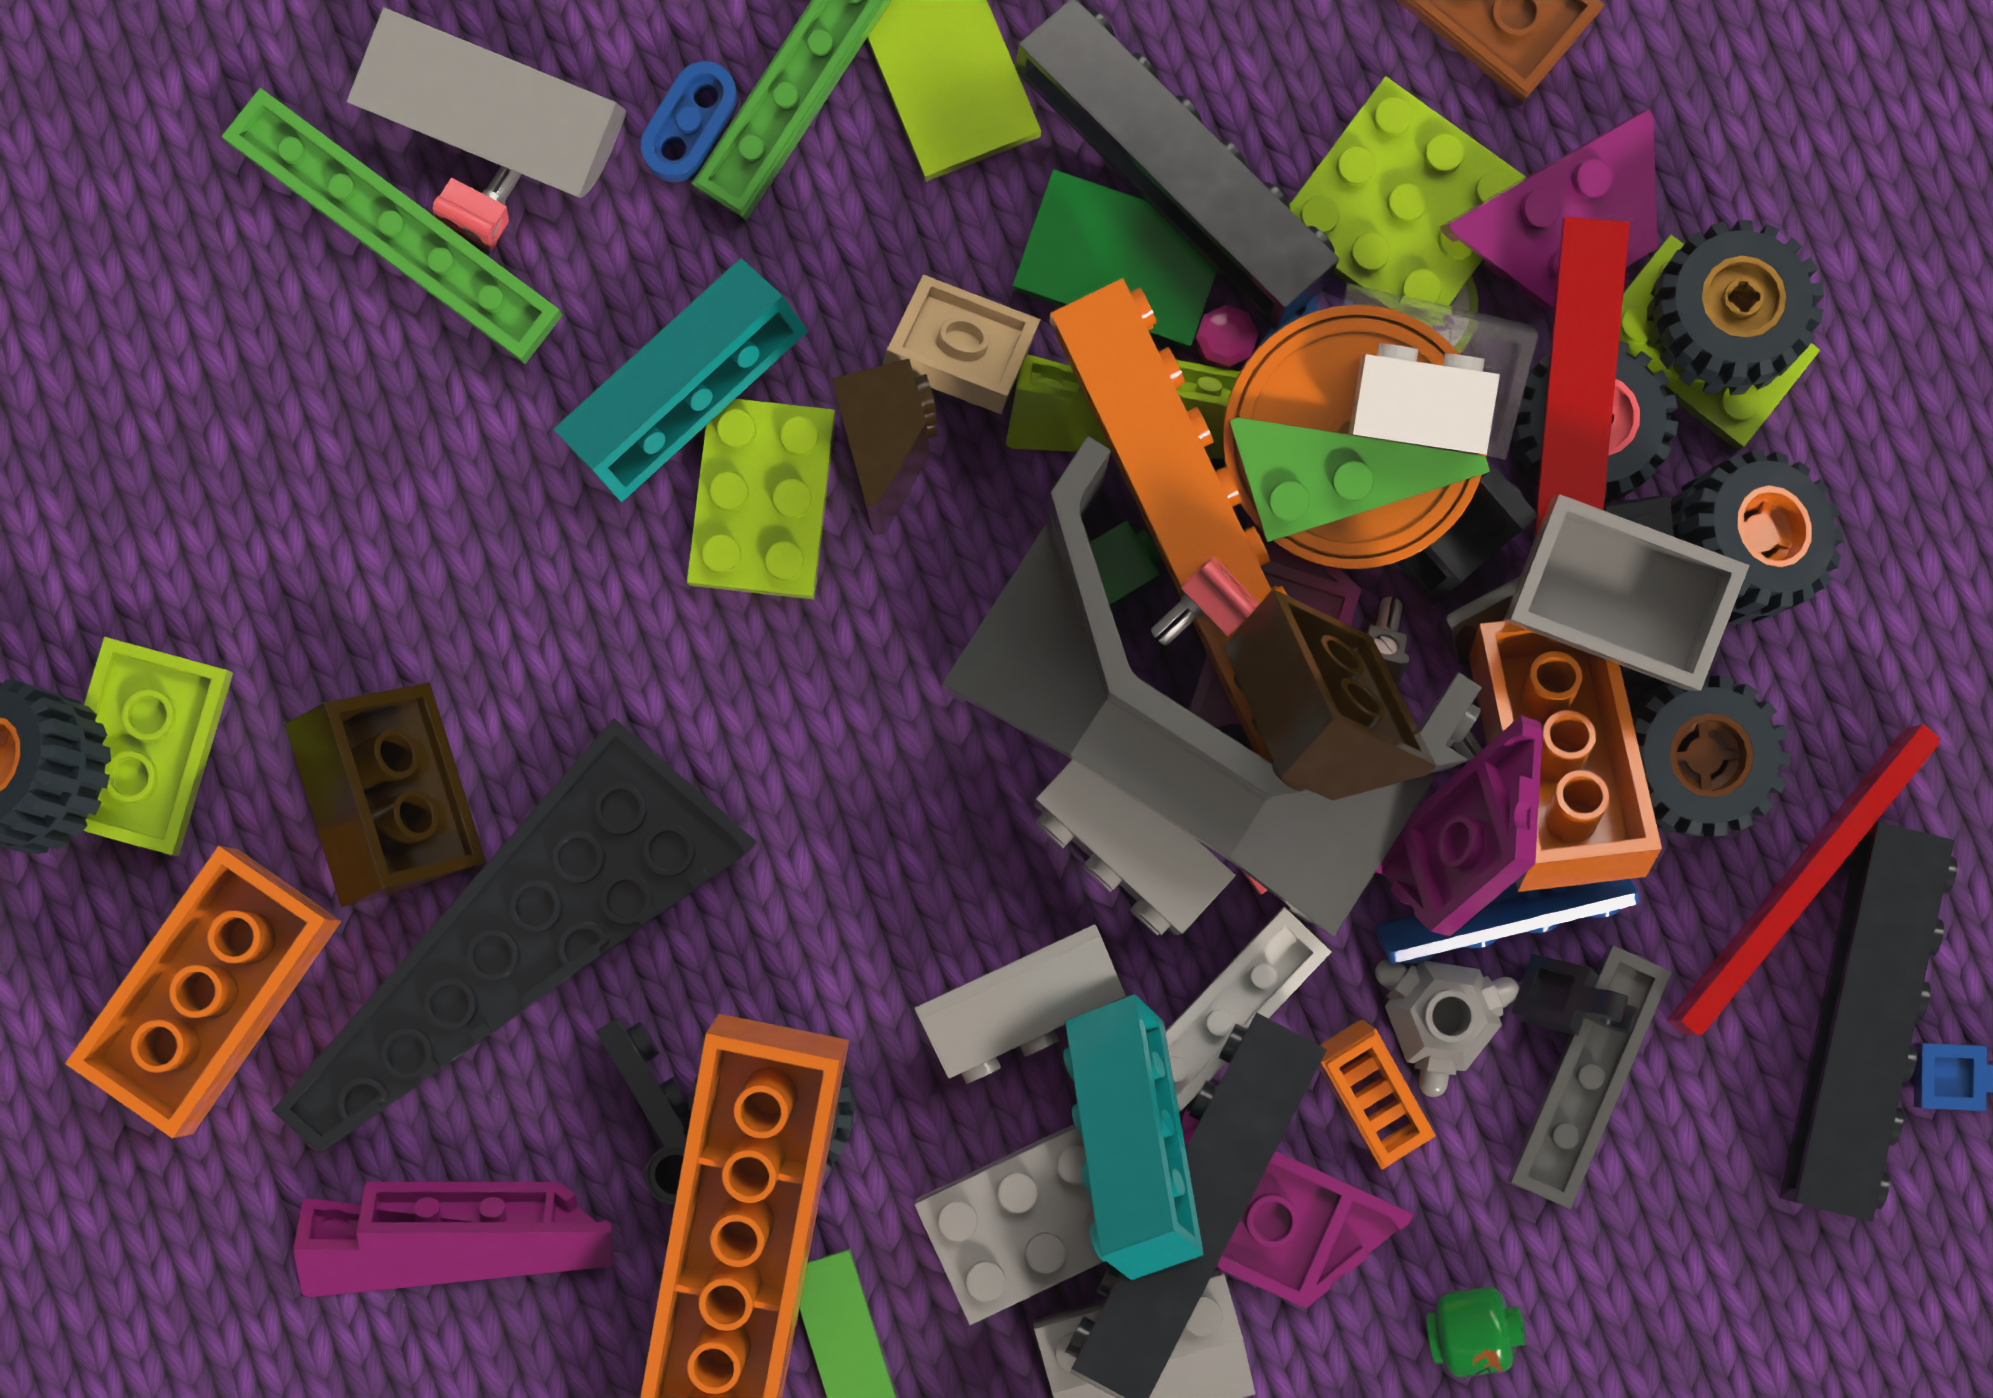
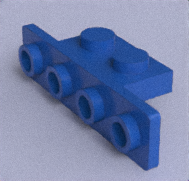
(1506, 915)

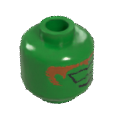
(1475, 1332)

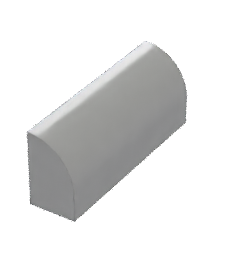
(486, 104)

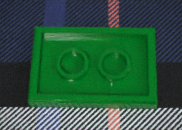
(1100, 235)

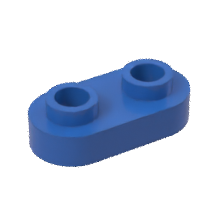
(686, 123)

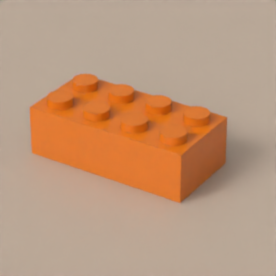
(1593, 784)
(203, 992)

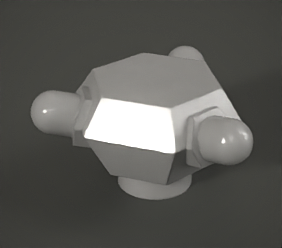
(1443, 1015)

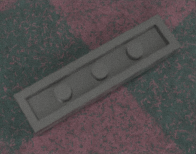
(1587, 1084)

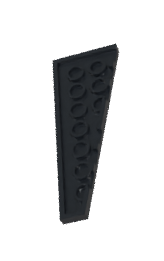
(570, 884)

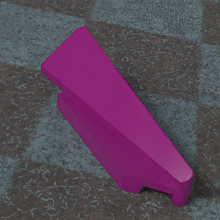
(444, 1235)

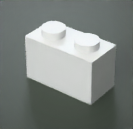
(1424, 401)

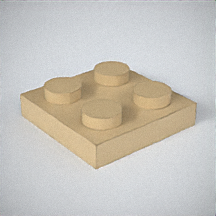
(963, 343)

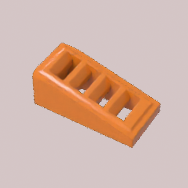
(1347, 1046)

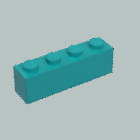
(681, 379)
(1131, 1139)

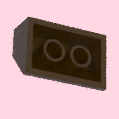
(888, 431)
(1324, 701)
(384, 792)

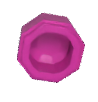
(1226, 337)

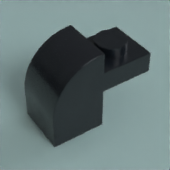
(1486, 525)

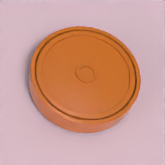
(1309, 381)

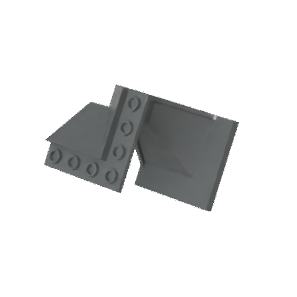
(1060, 674)

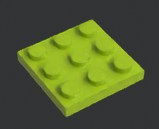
(1390, 190)

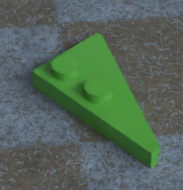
(1321, 476)

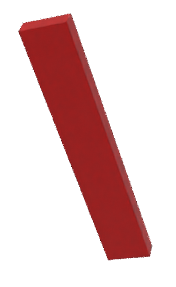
(1582, 362)
(1803, 880)

